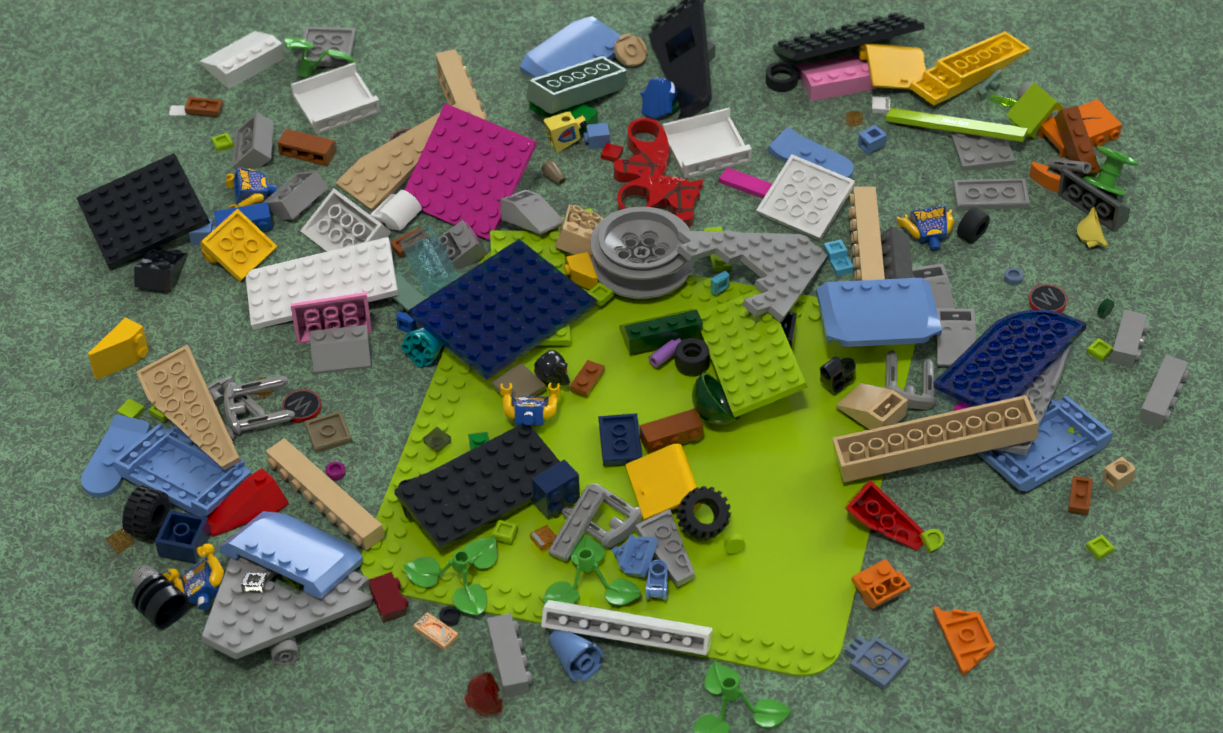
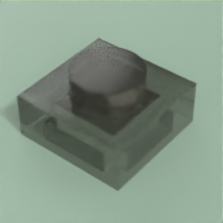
(437, 439)
(254, 582)

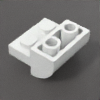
(397, 210)

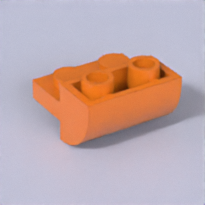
(880, 584)

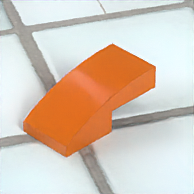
(1041, 175)

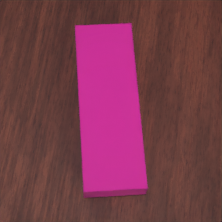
(745, 182)

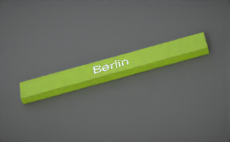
(957, 124)

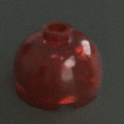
(483, 695)

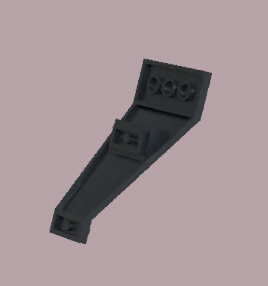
(683, 54)

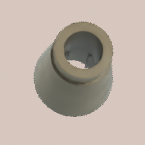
(553, 172)

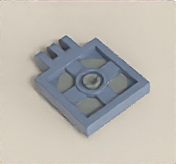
(876, 660)

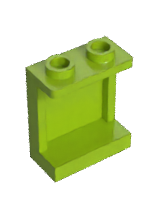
(1033, 109)

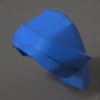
(658, 98)

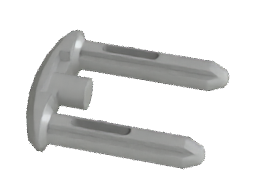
(219, 387)
(915, 401)
(233, 409)
(620, 528)

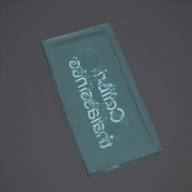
(429, 259)

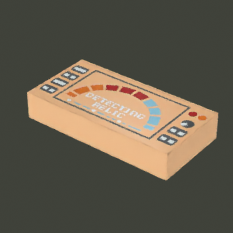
(436, 631)

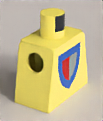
(563, 130)

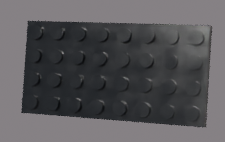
(847, 36)
(477, 486)

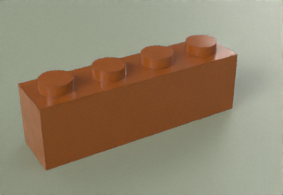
(1076, 138)

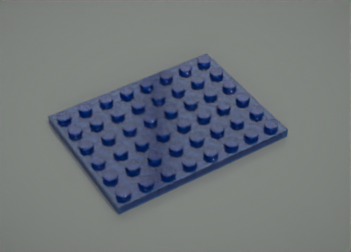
(502, 308)

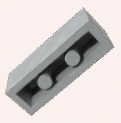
(1129, 338)

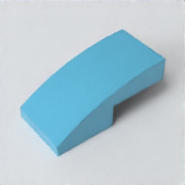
(838, 257)

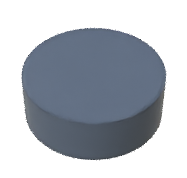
(1013, 276)

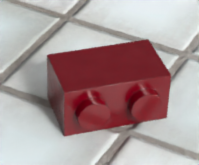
(387, 597)

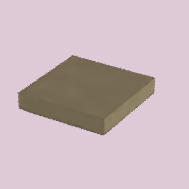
(523, 382)
(328, 431)

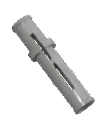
(1075, 166)

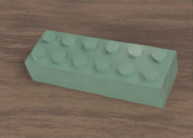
(576, 84)

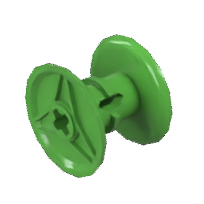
(1110, 170)

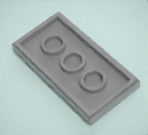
(991, 193)

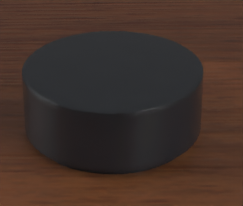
(449, 616)

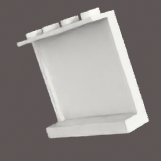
(334, 98)
(706, 143)

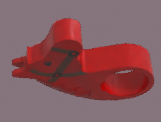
(648, 157)
(665, 192)

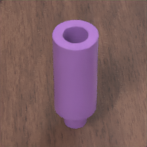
(663, 353)

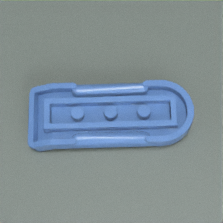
(792, 143)
(100, 476)

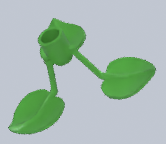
(306, 64)
(586, 558)
(469, 599)
(725, 681)

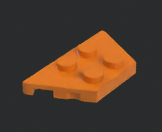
(965, 637)

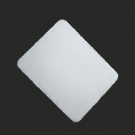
(177, 110)

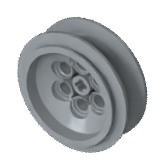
(638, 252)

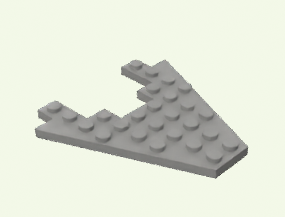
(781, 260)
(253, 621)

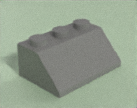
(253, 142)
(296, 195)
(340, 349)

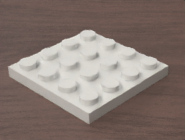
(805, 197)

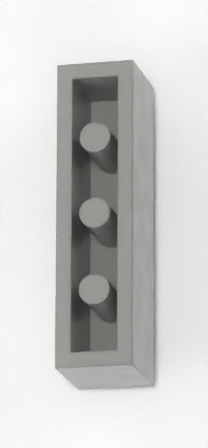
(1164, 391)
(508, 655)

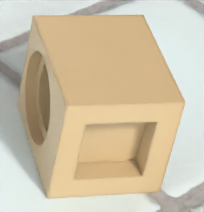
(1119, 474)

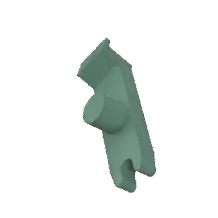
(991, 82)

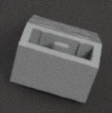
(530, 212)
(462, 245)
(939, 284)
(956, 335)

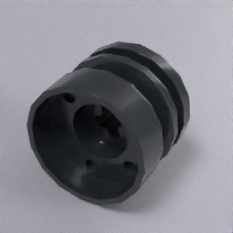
(159, 601)

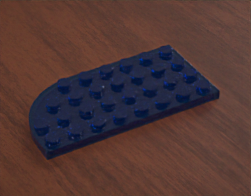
(1009, 356)

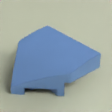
(636, 555)

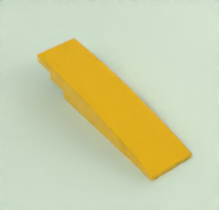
(968, 67)

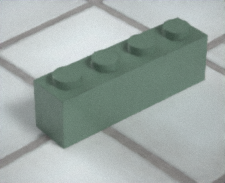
(407, 297)

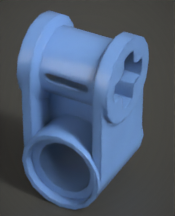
(657, 583)

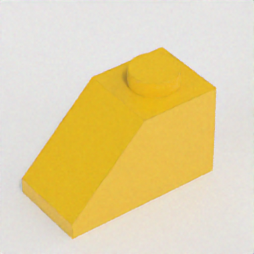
(581, 270)

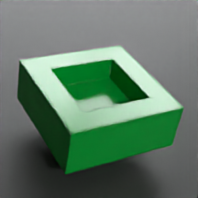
(477, 439)

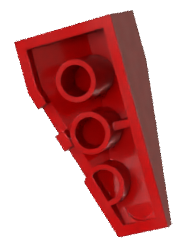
(248, 500)
(881, 514)

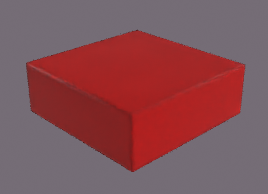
(611, 152)

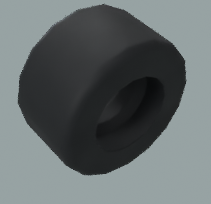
(973, 225)
(692, 347)

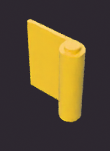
(893, 65)
(661, 480)

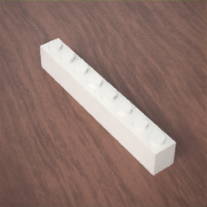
(627, 627)

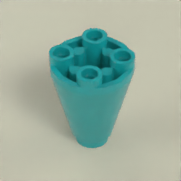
(421, 347)

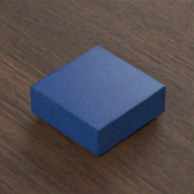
(405, 322)

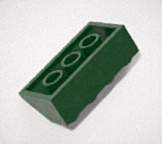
(659, 330)

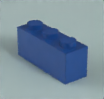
(256, 213)

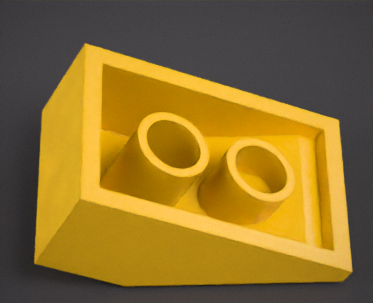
(118, 349)

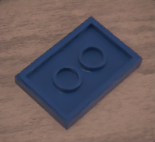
(619, 439)

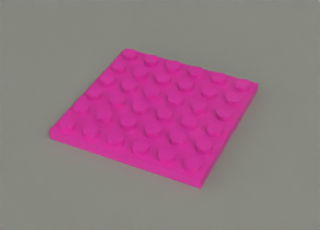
(469, 170)

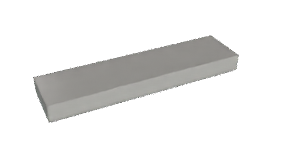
(576, 523)

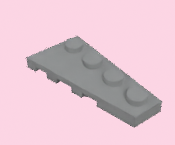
(670, 546)

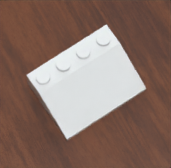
(244, 58)
(342, 224)

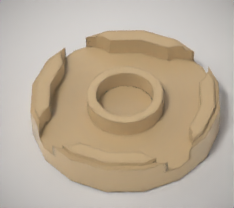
(630, 50)

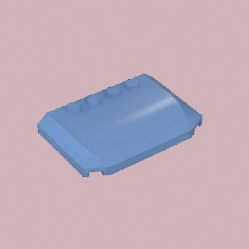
(572, 45)
(878, 312)
(1055, 447)
(178, 467)
(295, 551)

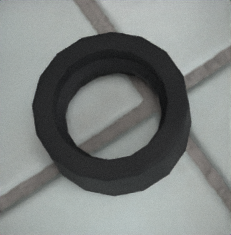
(781, 85)

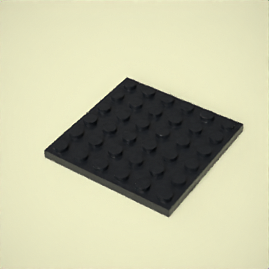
(142, 210)

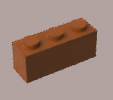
(306, 147)
(671, 430)

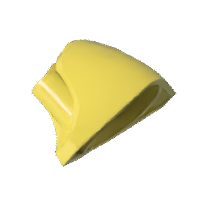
(1090, 230)

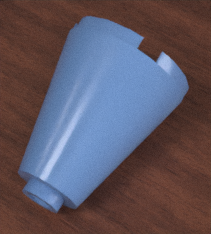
(577, 655)

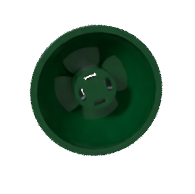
(711, 401)

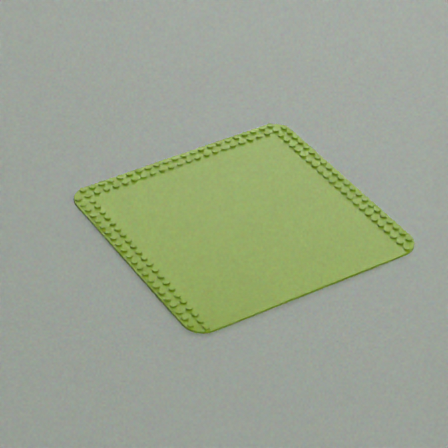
(769, 606)

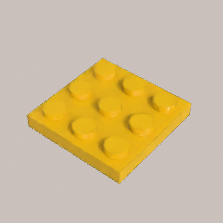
(238, 245)

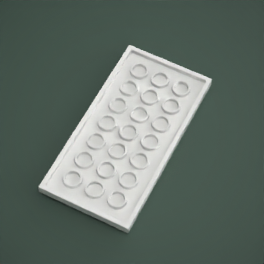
(324, 275)

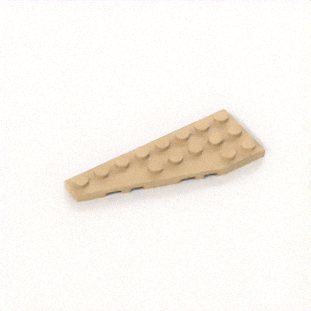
(388, 166)
(182, 396)

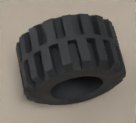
(717, 505)
(145, 512)

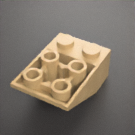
(577, 230)
(874, 406)

